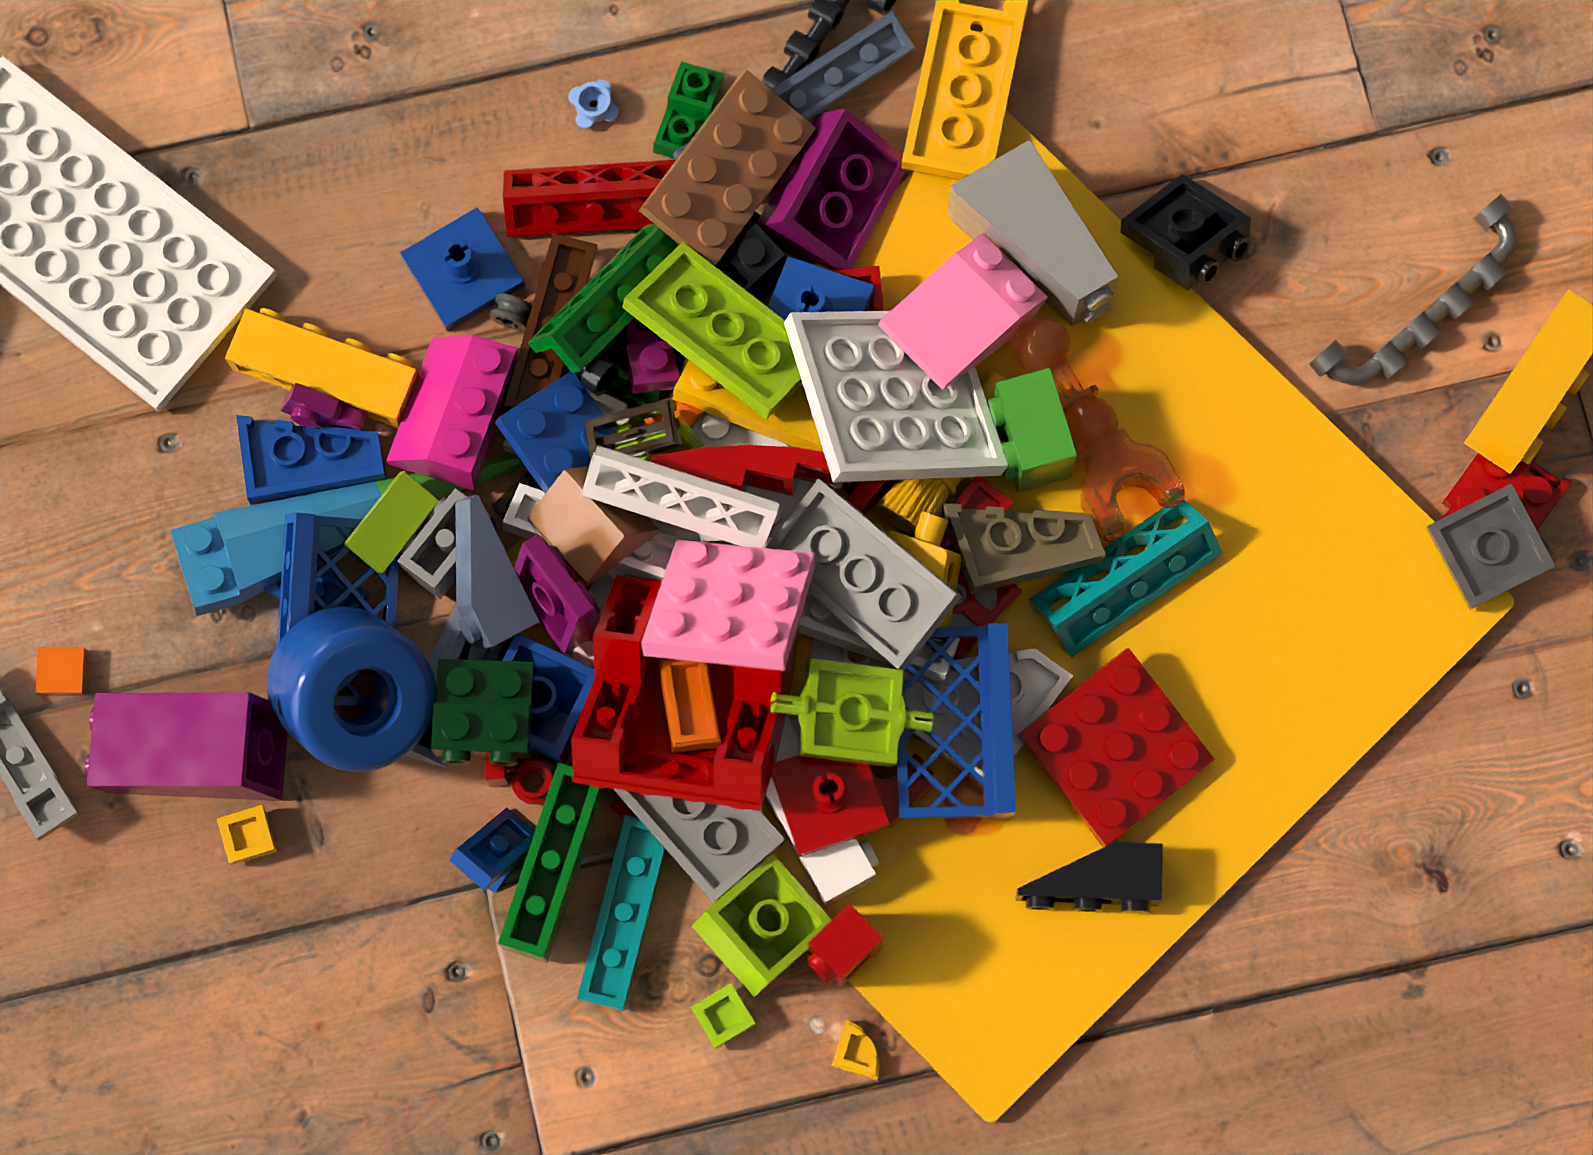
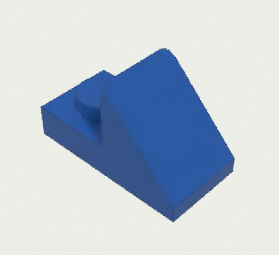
(494, 850)

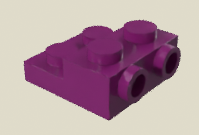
(560, 603)

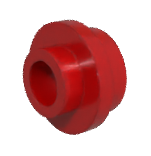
(523, 772)

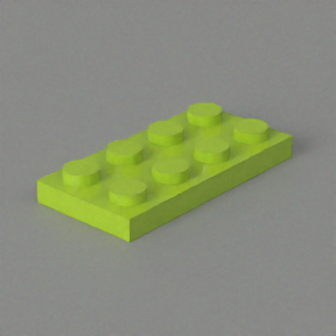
(718, 328)

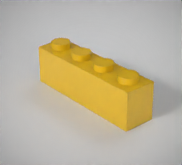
(288, 355)
(1537, 386)

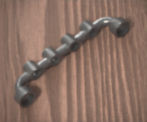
(1423, 327)

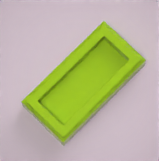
(391, 522)

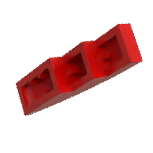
(752, 465)

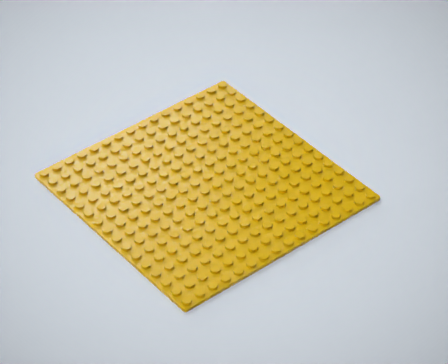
(1274, 655)

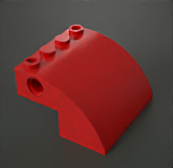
(624, 723)

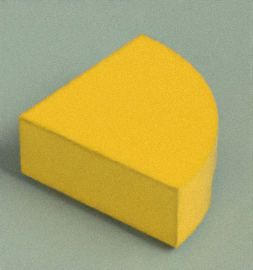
(856, 1052)

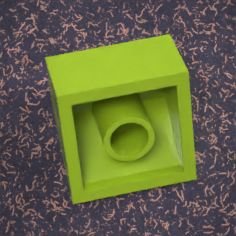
(761, 924)

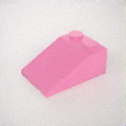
(963, 311)

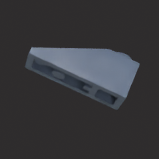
(487, 586)

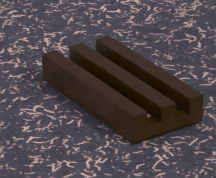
(631, 415)

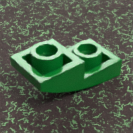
(688, 107)

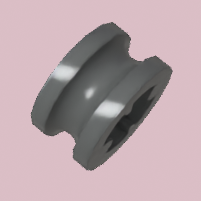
(511, 312)

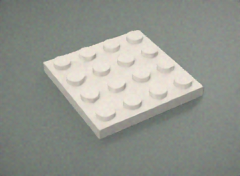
(882, 410)

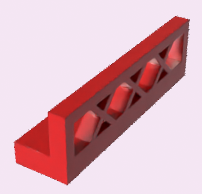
(583, 206)

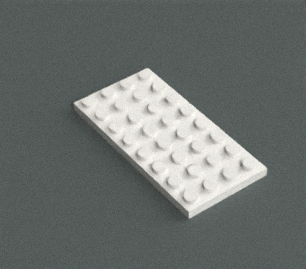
(112, 247)

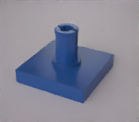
(462, 268)
(816, 289)

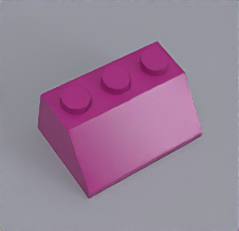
(454, 409)

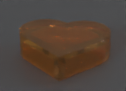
(969, 793)

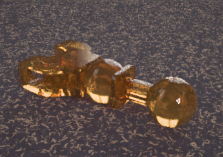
(1108, 454)

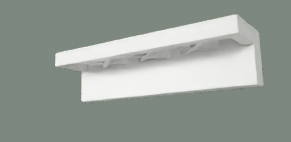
(679, 498)

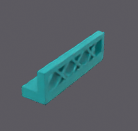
(1132, 579)

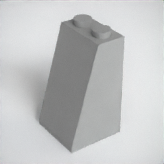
(1038, 230)

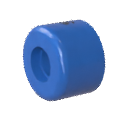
(316, 660)

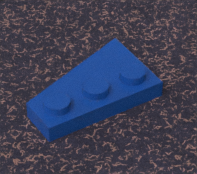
(301, 460)

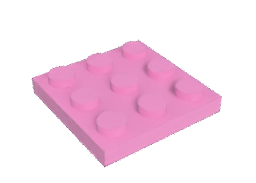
(729, 604)

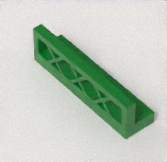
(596, 310)

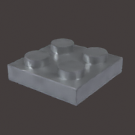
(1490, 546)

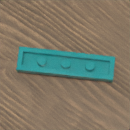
(622, 917)

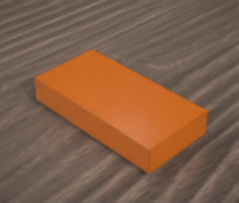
(689, 705)

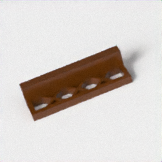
(562, 277)

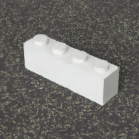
(833, 870)

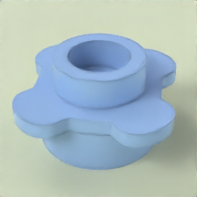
(593, 91)

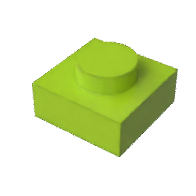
(723, 1016)

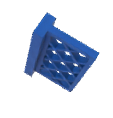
(300, 577)
(994, 734)

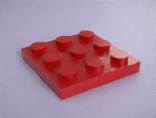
(1115, 747)

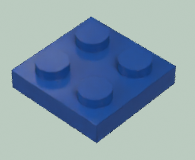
(551, 429)

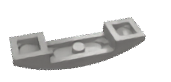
(31, 776)

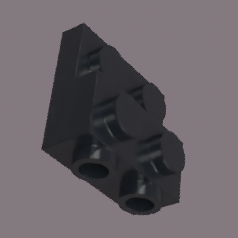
(1188, 232)

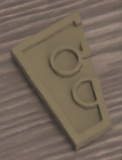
(1018, 546)

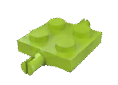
(851, 712)

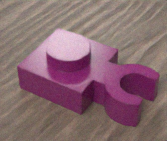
(649, 361)
(316, 409)

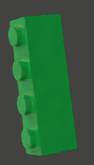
(551, 866)

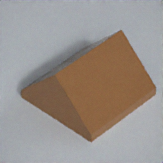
(587, 531)

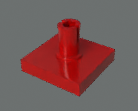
(827, 801)

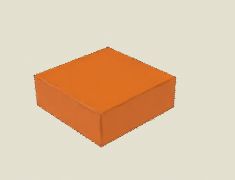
(61, 671)

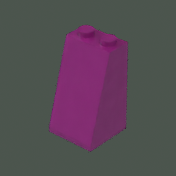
(186, 745)

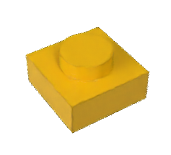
(246, 835)

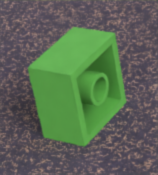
(1032, 430)

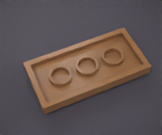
(727, 168)

